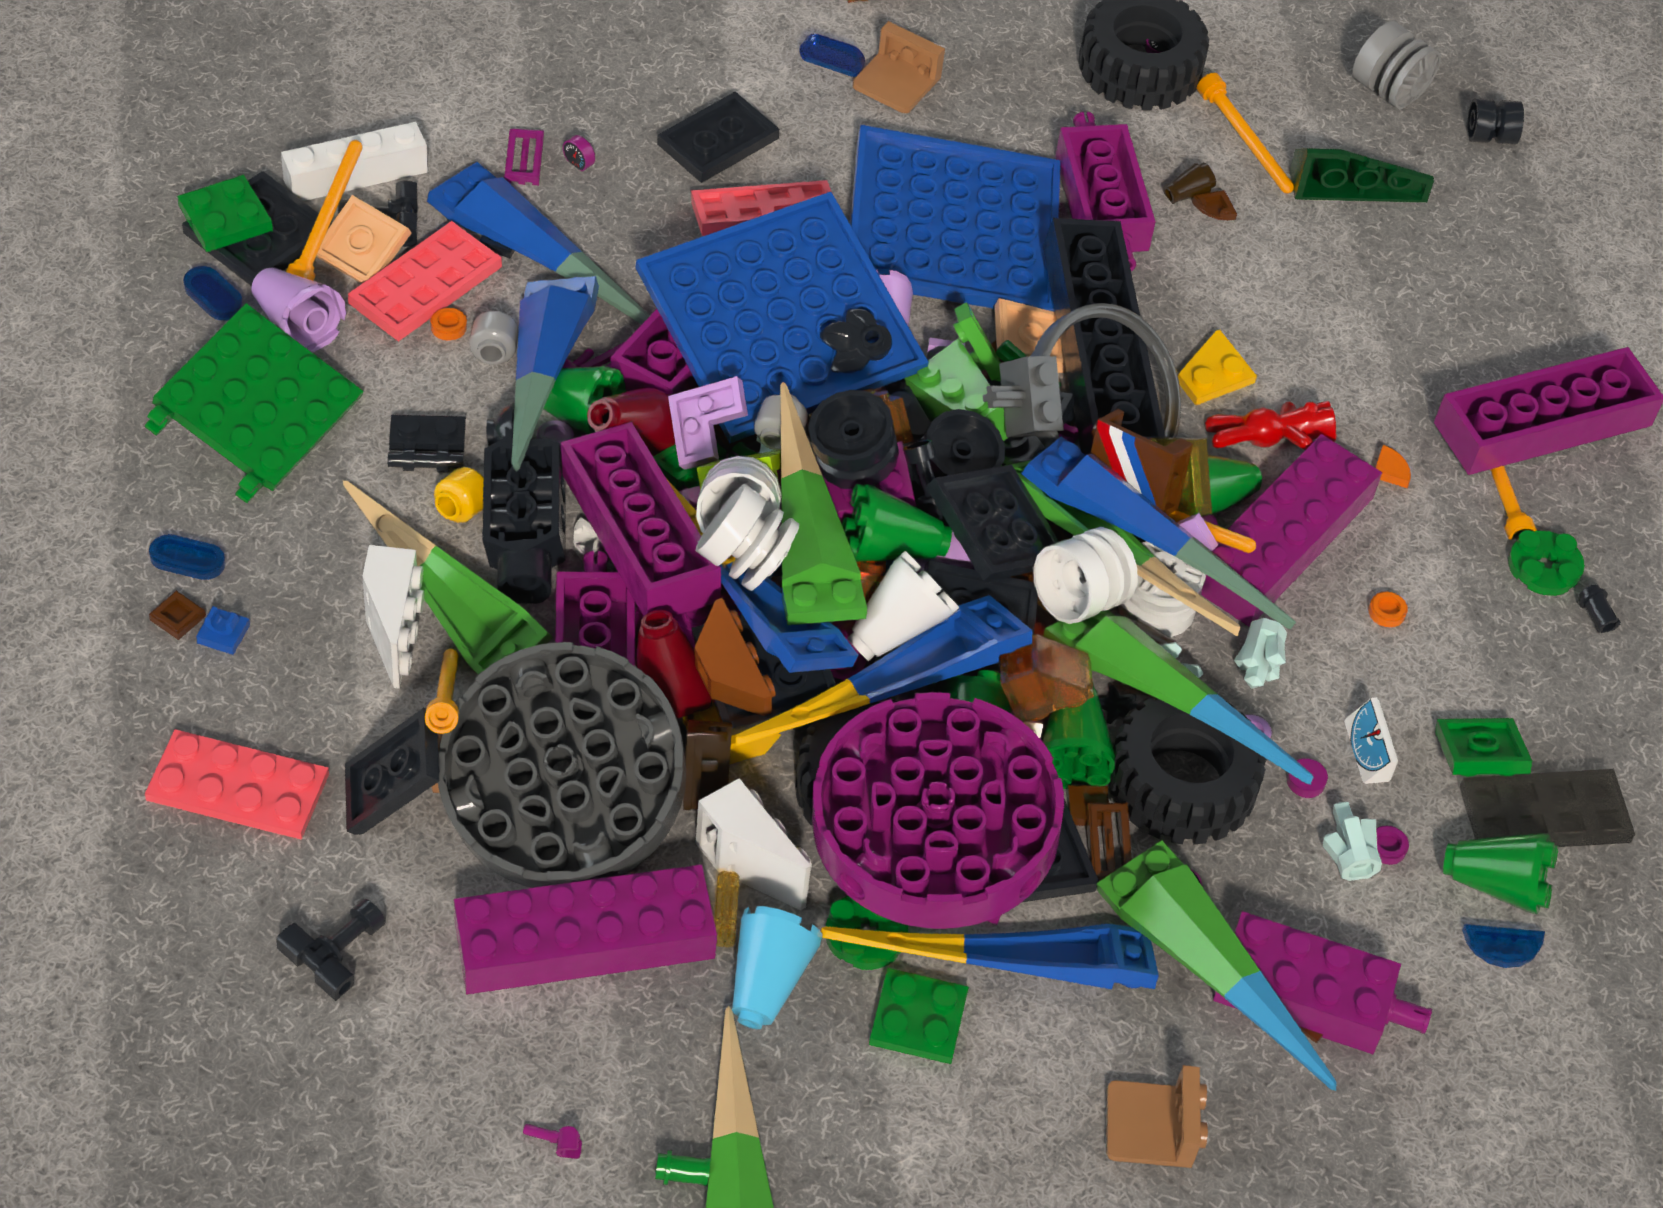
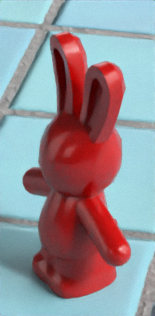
(1266, 427)

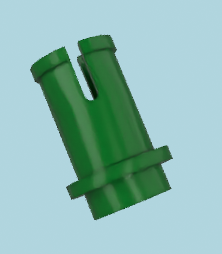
(682, 1169)

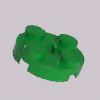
(1558, 548)
(850, 914)

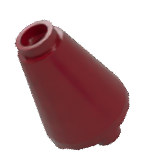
(643, 407)
(670, 661)

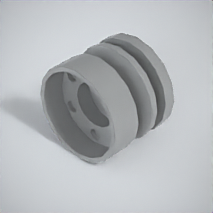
(1396, 64)

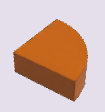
(1393, 467)

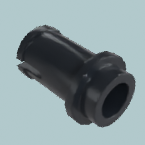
(1600, 611)

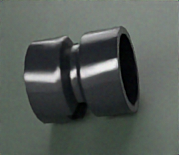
(1495, 121)

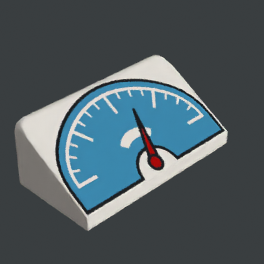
(1371, 742)

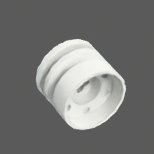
(727, 478)
(747, 537)
(1085, 575)
(1158, 607)

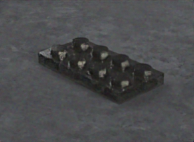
(1568, 805)

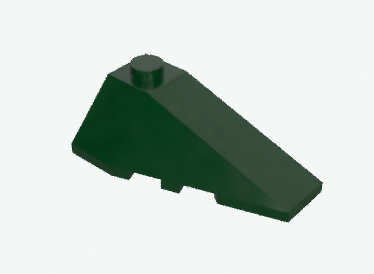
(1354, 177)

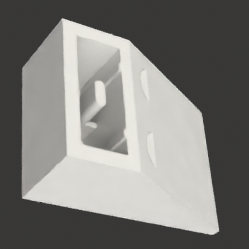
(391, 602)
(745, 839)

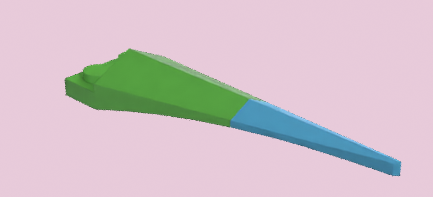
(1134, 658)
(1174, 912)

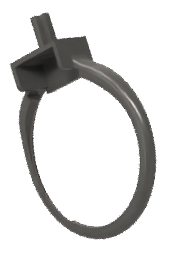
(1031, 383)

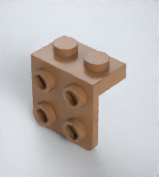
(902, 69)
(1157, 1121)

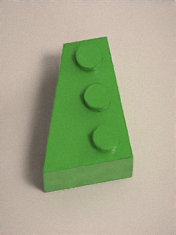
(954, 383)

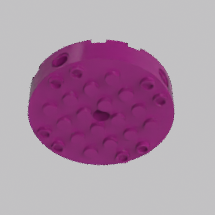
(937, 810)

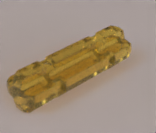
(726, 908)

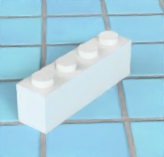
(385, 157)

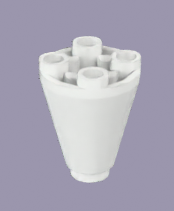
(900, 609)

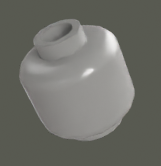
(493, 337)
(768, 420)

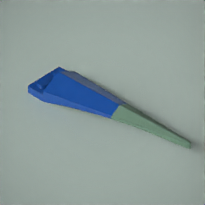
(503, 215)
(549, 325)
(1098, 490)

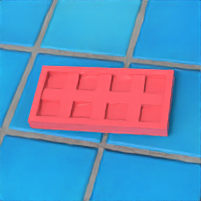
(730, 206)
(424, 280)
(237, 784)

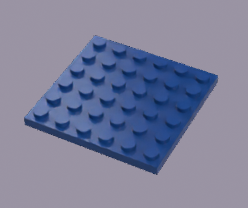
(955, 216)
(760, 297)

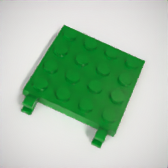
(255, 399)

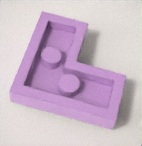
(697, 412)

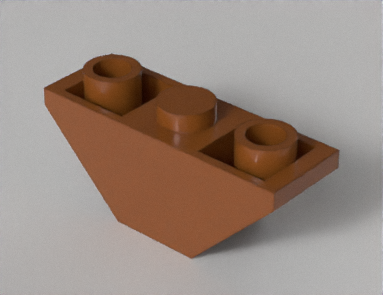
(730, 664)

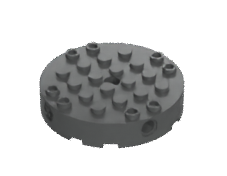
(574, 823)

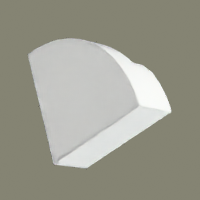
(586, 539)

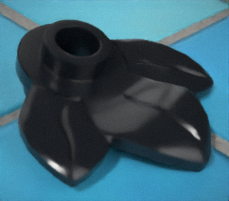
(852, 338)

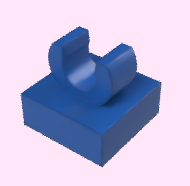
(223, 630)

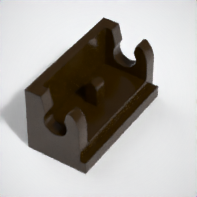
(706, 760)

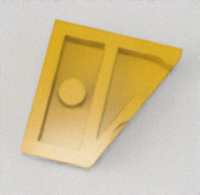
(1215, 371)

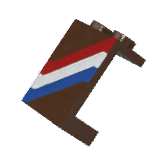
(1146, 465)

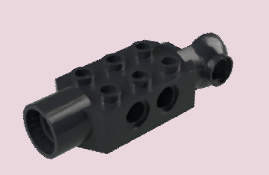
(523, 512)

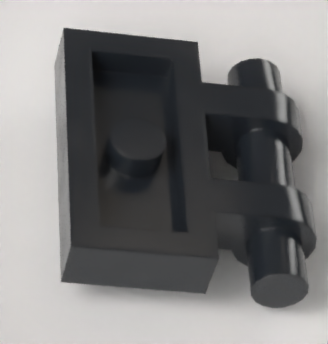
(427, 433)

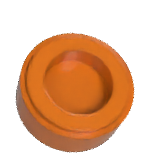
(448, 324)
(1388, 609)

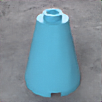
(770, 963)

